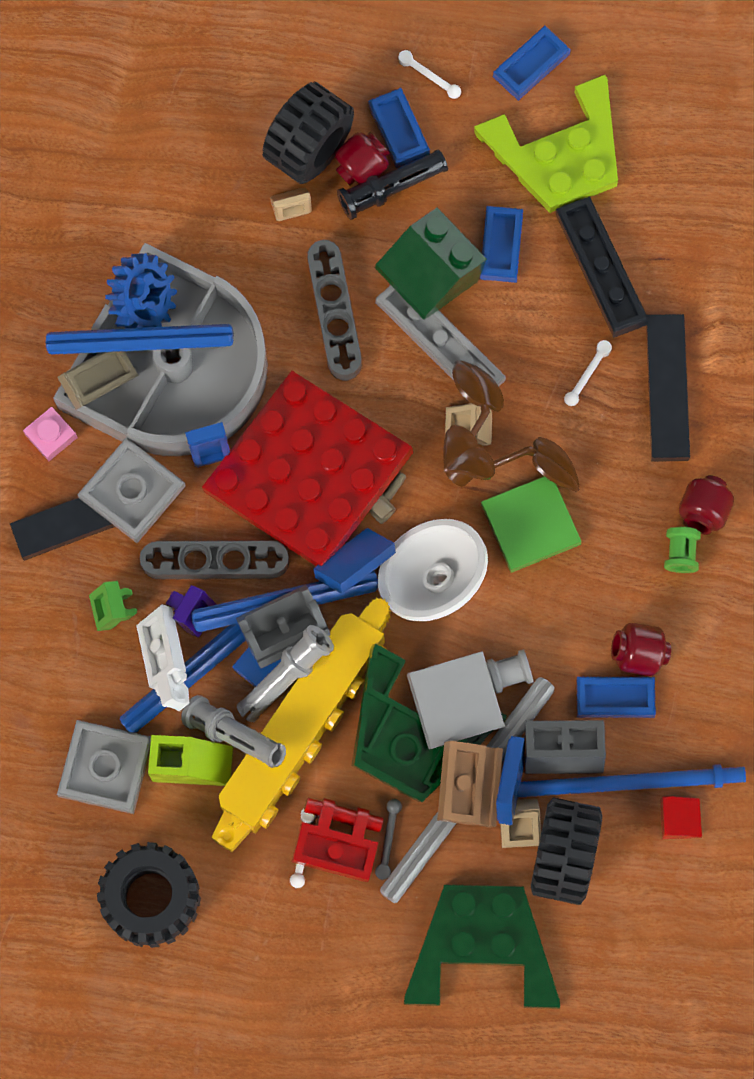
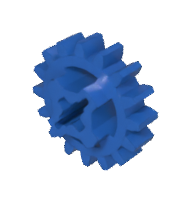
(141, 292)

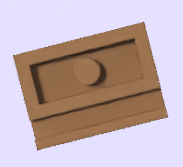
(469, 784)

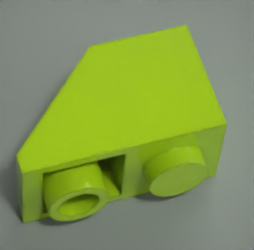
(189, 761)

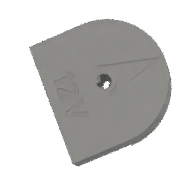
(196, 391)

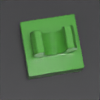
(109, 606)

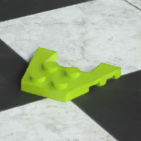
(566, 163)

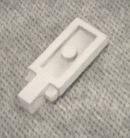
(164, 657)

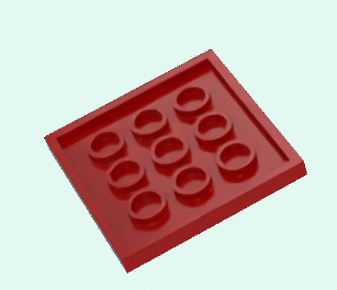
(307, 469)

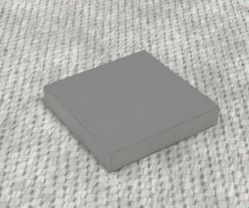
(131, 490)
(455, 700)
(104, 767)

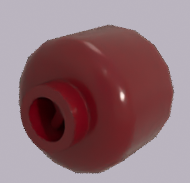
(361, 158)
(706, 504)
(640, 649)

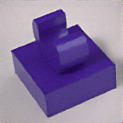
(185, 605)

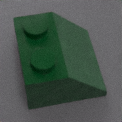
(431, 264)

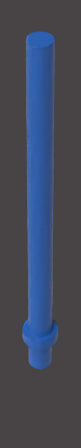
(715, 776)

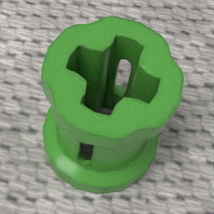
(682, 550)

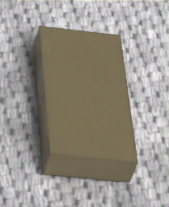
(97, 377)

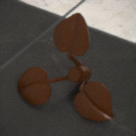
(468, 459)

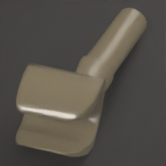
(383, 508)

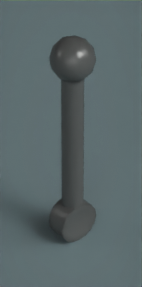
(383, 870)

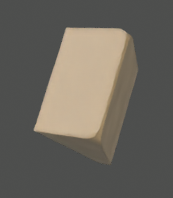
(291, 204)
(466, 416)
(525, 827)

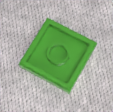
(531, 523)

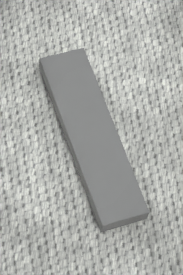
(435, 336)

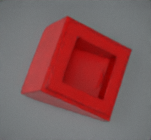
(680, 817)

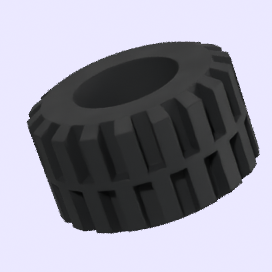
(307, 132)
(566, 851)
(125, 871)

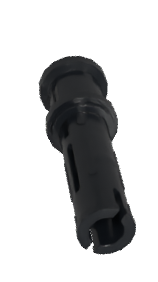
(377, 189)

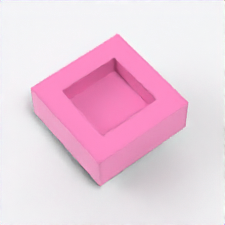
(50, 434)

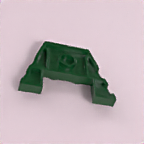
(391, 736)
(483, 929)

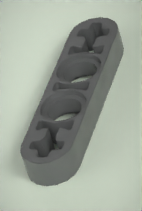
(335, 309)
(214, 564)

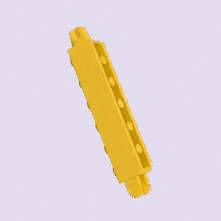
(299, 724)

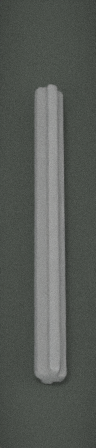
(436, 830)

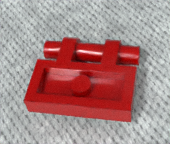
(334, 850)

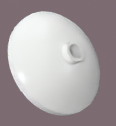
(433, 570)

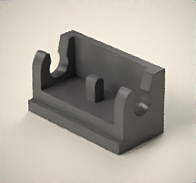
(280, 624)
(565, 747)

